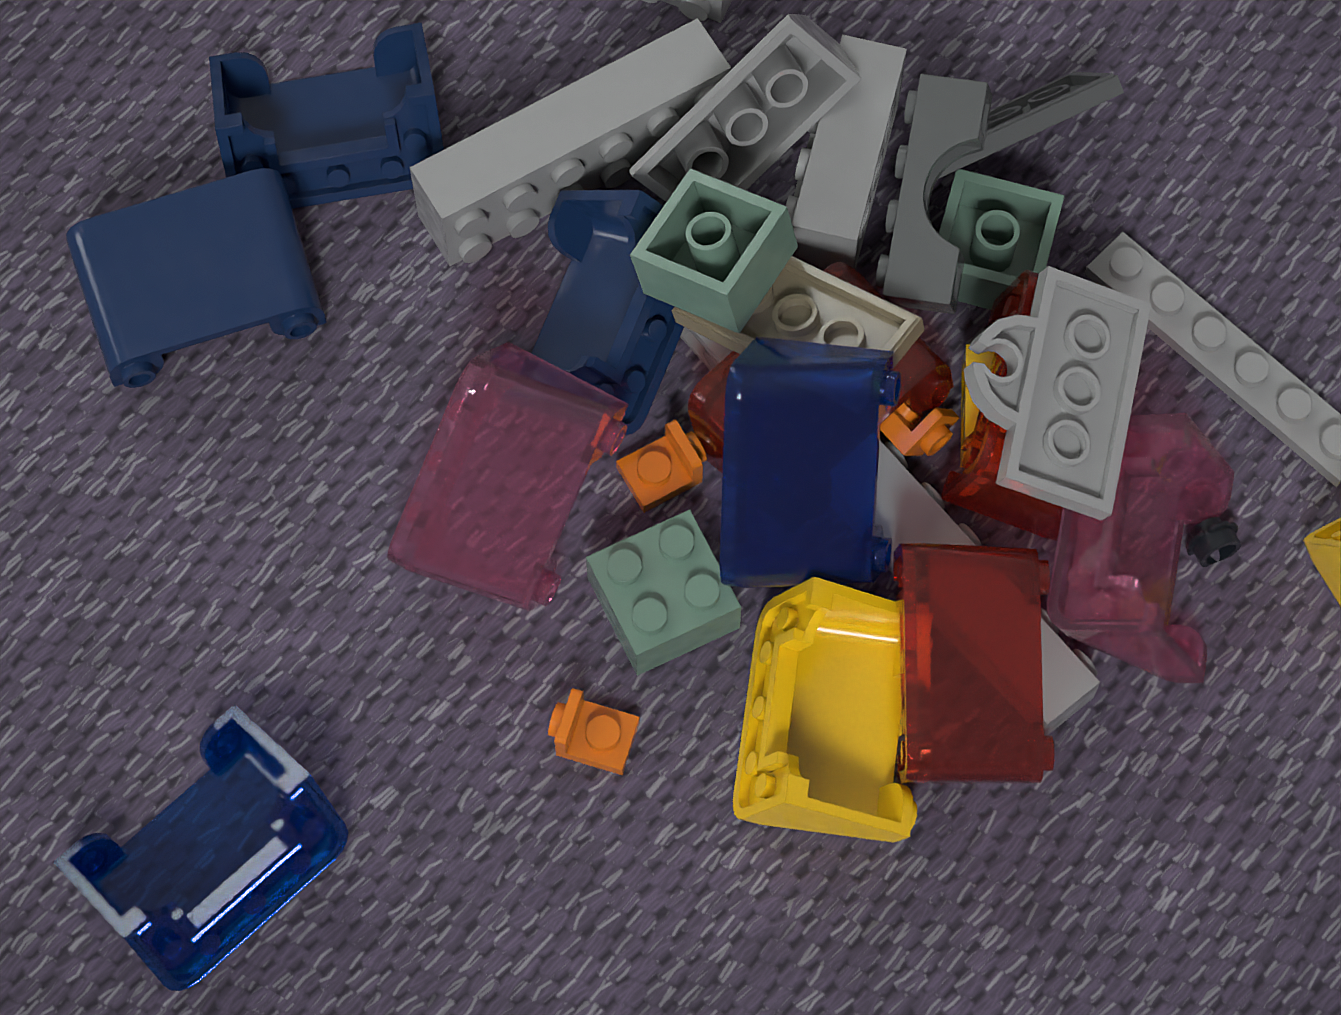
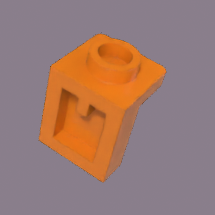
(916, 436)
(663, 467)
(592, 733)

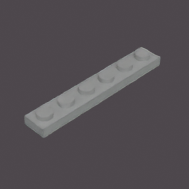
(1225, 355)

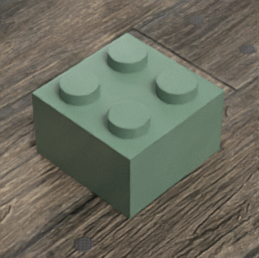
(999, 232)
(714, 250)
(663, 592)

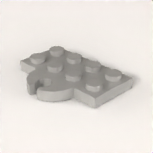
(1063, 390)

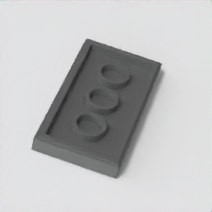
(1039, 111)

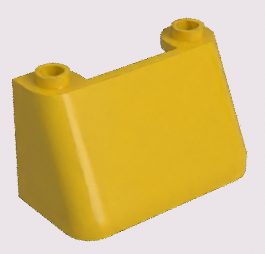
(824, 716)

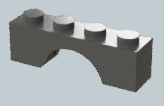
(947, 124)

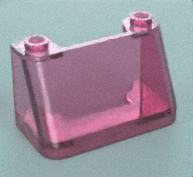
(505, 477)
(1120, 572)

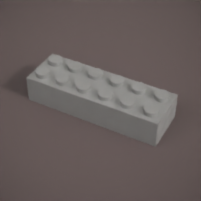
(567, 141)

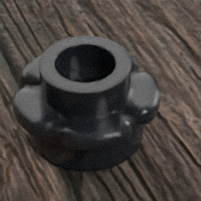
(1210, 536)

